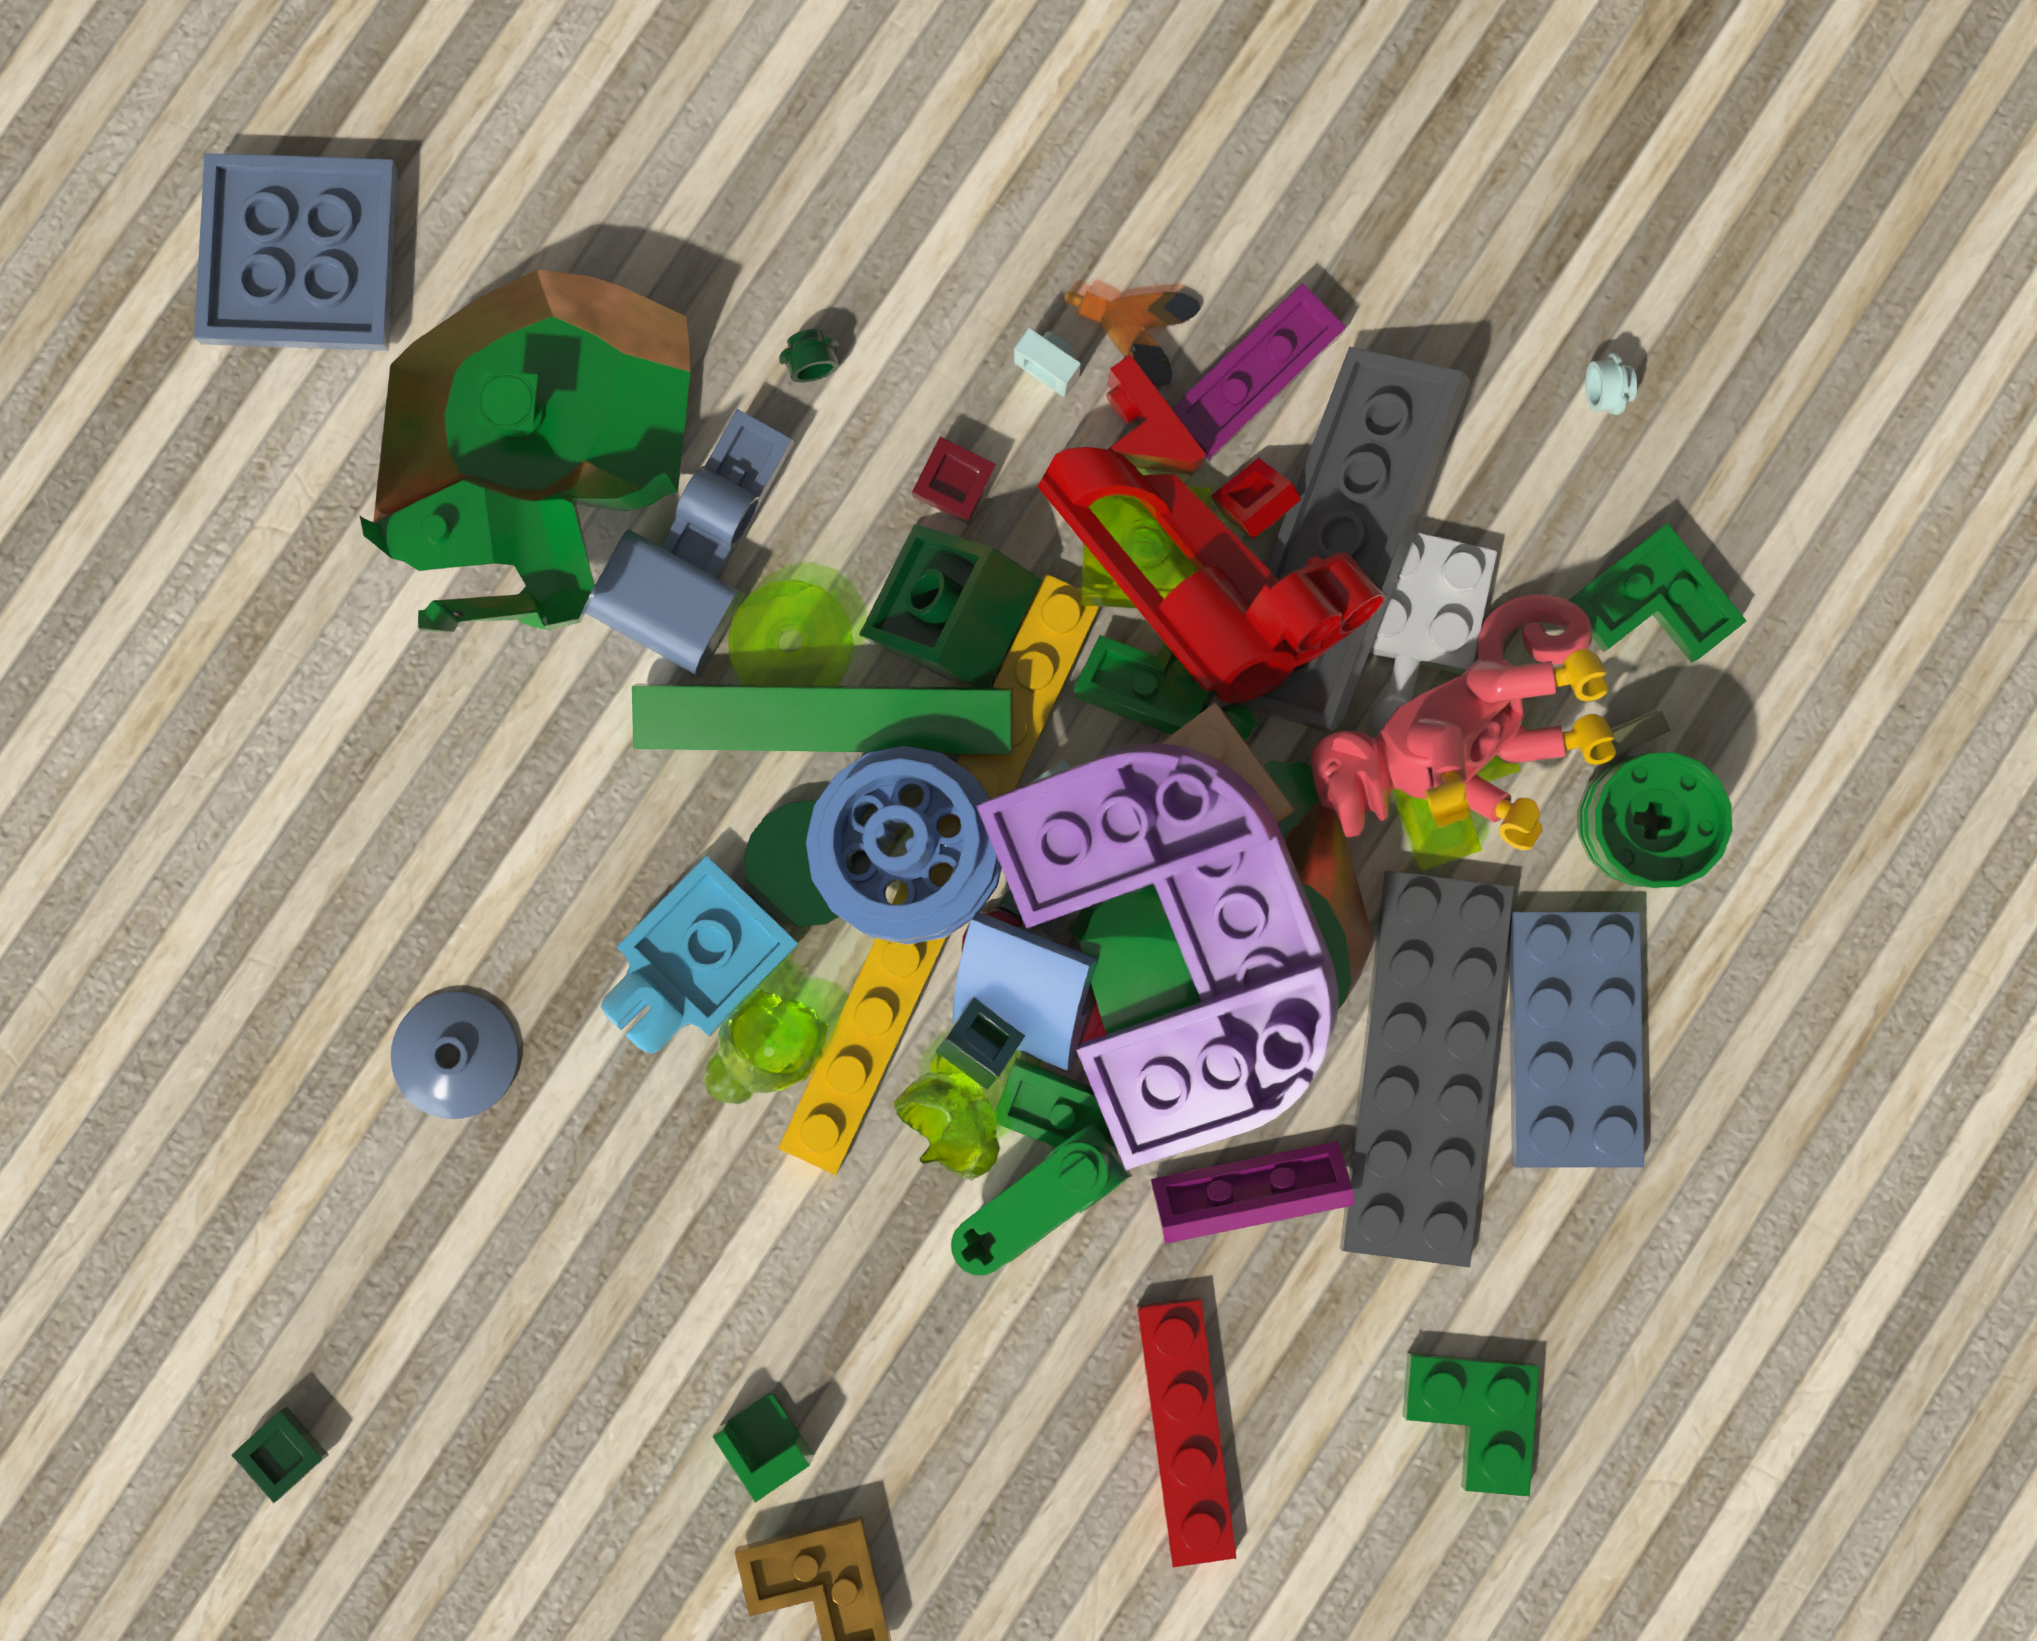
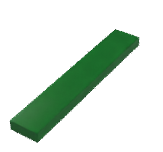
(822, 718)

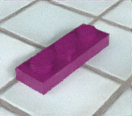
(1258, 370)
(1252, 1192)

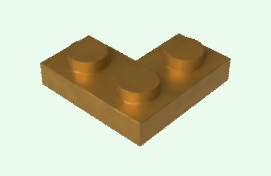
(821, 1566)

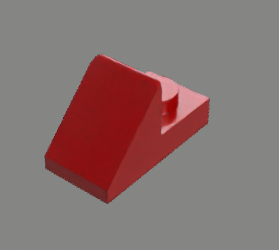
(1161, 438)

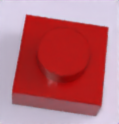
(1255, 498)

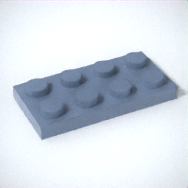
(1576, 1040)

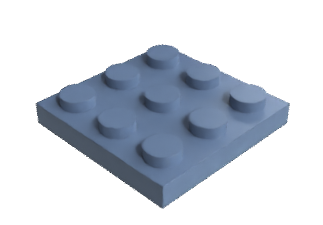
(296, 252)

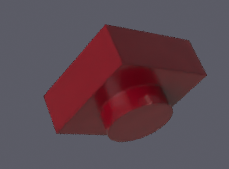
(954, 480)

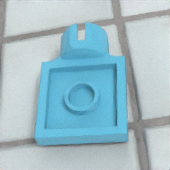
(695, 959)

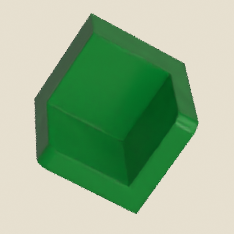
(763, 1446)

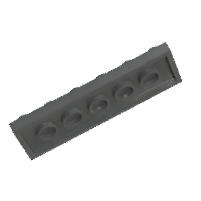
(1363, 498)
(1427, 1068)

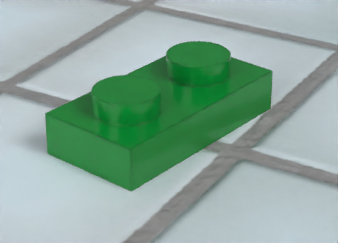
(1047, 1105)

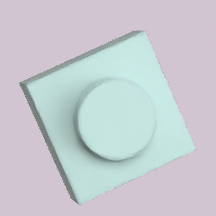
(1048, 360)

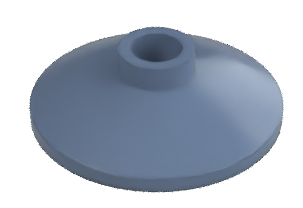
(486, 1049)

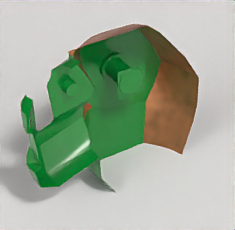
(513, 420)

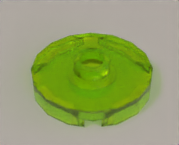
(787, 607)

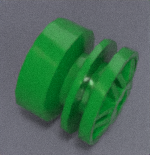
(1691, 813)

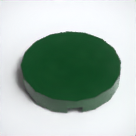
(780, 868)

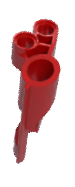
(1232, 617)

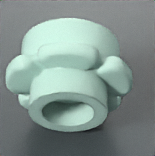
(1610, 385)

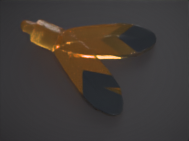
(1128, 316)

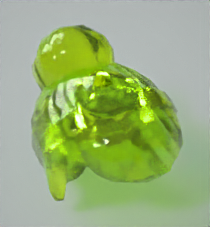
(740, 1064)
(953, 1117)

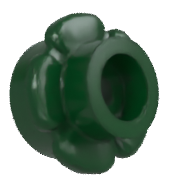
(810, 356)

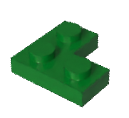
(1664, 582)
(1141, 685)
(1494, 1404)

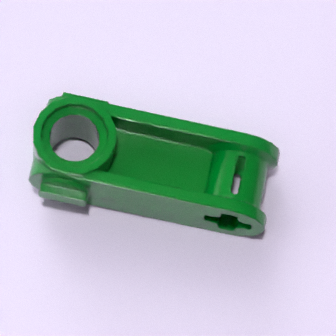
(1042, 1200)

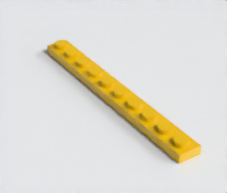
(896, 971)

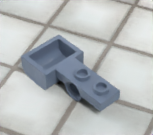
(673, 591)

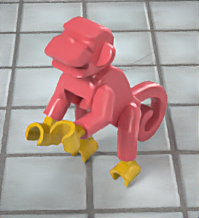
(1452, 731)

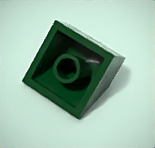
(951, 606)

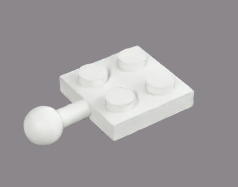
(1431, 615)

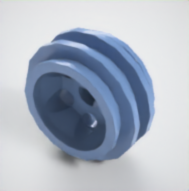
(861, 899)

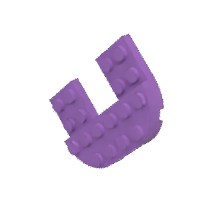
(1236, 914)

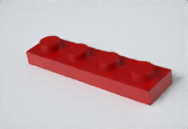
(1186, 1432)

